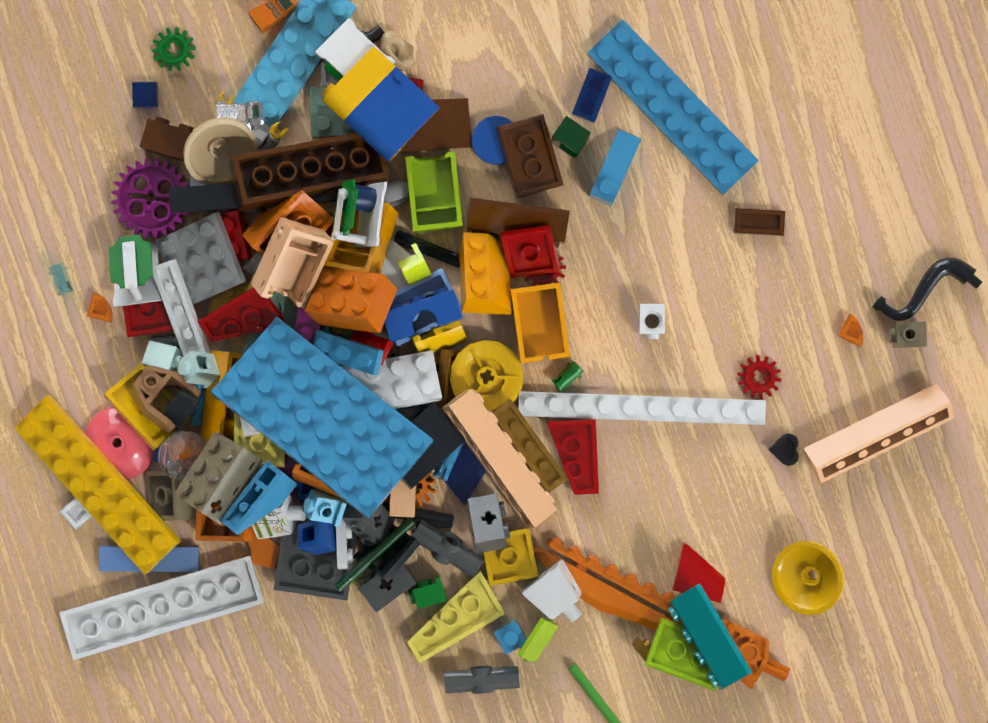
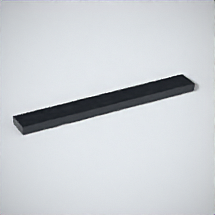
(214, 198)

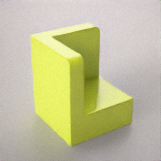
(414, 267)

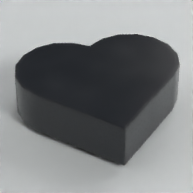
(785, 449)

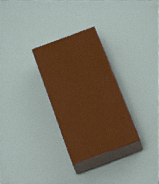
(759, 222)

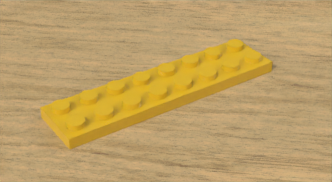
(97, 484)

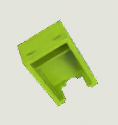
(434, 193)

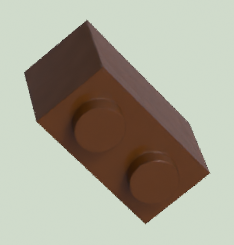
(164, 138)

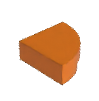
(100, 308)
(852, 331)

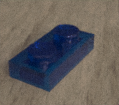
(591, 95)

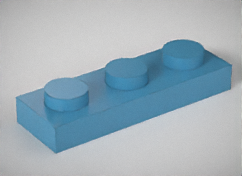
(349, 352)

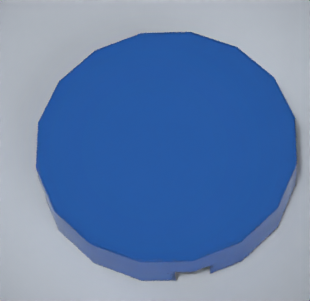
(486, 140)

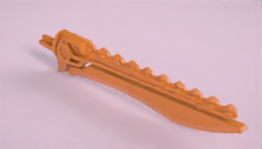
(615, 602)

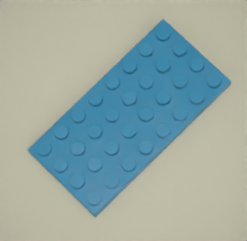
(322, 417)

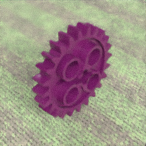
(155, 177)

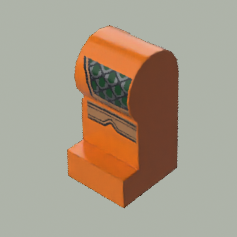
(271, 13)

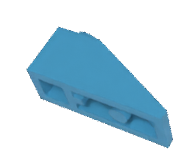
(615, 167)
(259, 498)

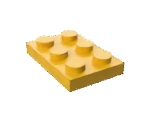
(121, 400)

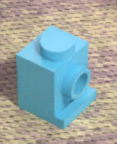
(324, 507)

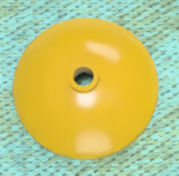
(795, 583)

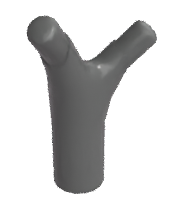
(169, 340)

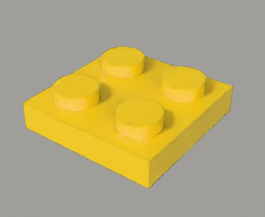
(514, 562)

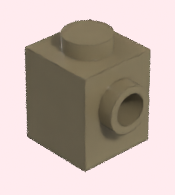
(916, 334)

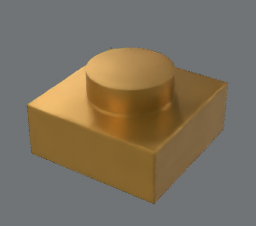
(641, 646)

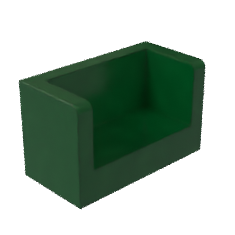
(570, 137)

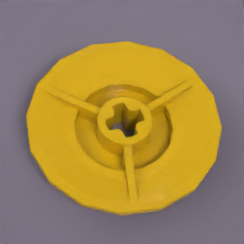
(491, 356)

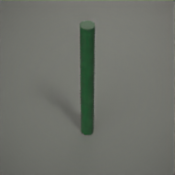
(374, 554)

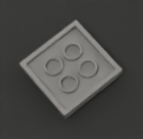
(203, 258)

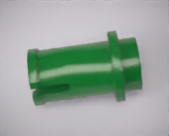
(568, 375)

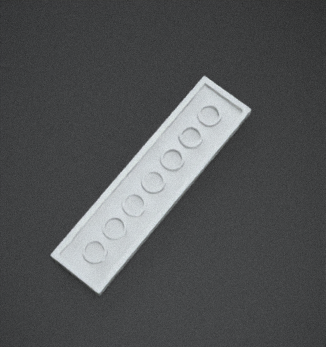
(400, 382)
(161, 607)

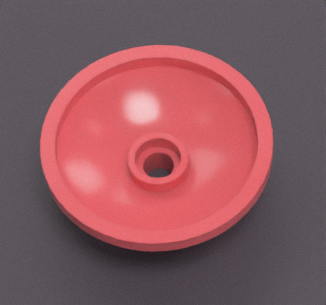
(132, 456)

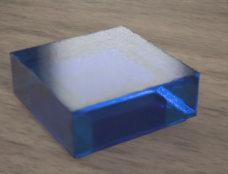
(145, 94)

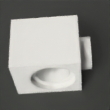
(651, 309)

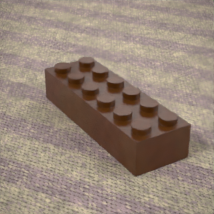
(312, 166)

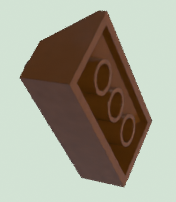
(498, 216)

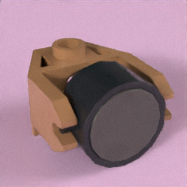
(177, 410)

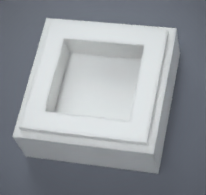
(75, 513)

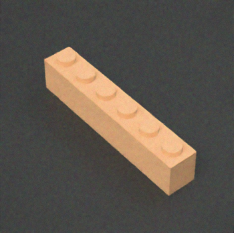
(879, 433)
(500, 458)

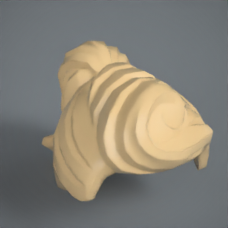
(396, 47)

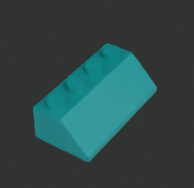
(709, 637)

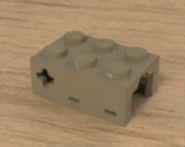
(217, 475)

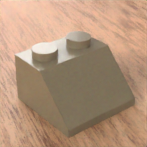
(161, 497)

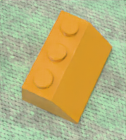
(483, 275)

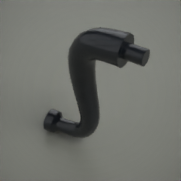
(947, 266)

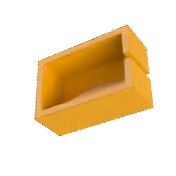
(540, 323)

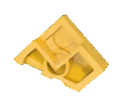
(441, 338)

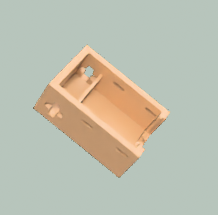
(292, 261)

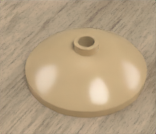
(211, 163)

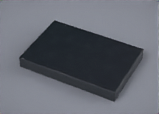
(445, 441)

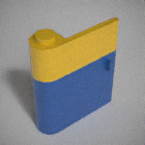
(380, 103)

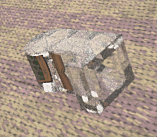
(249, 113)

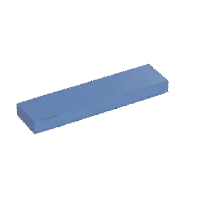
(177, 560)

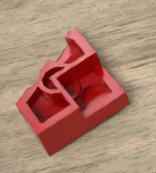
(694, 570)

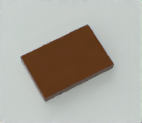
(529, 156)

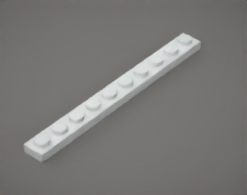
(642, 408)

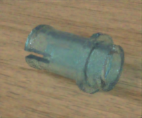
(60, 278)

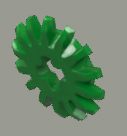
(178, 40)

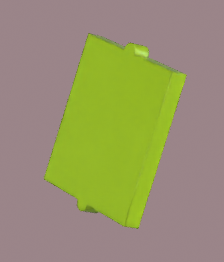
(538, 640)

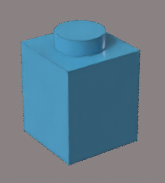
(510, 636)

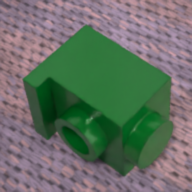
(428, 593)

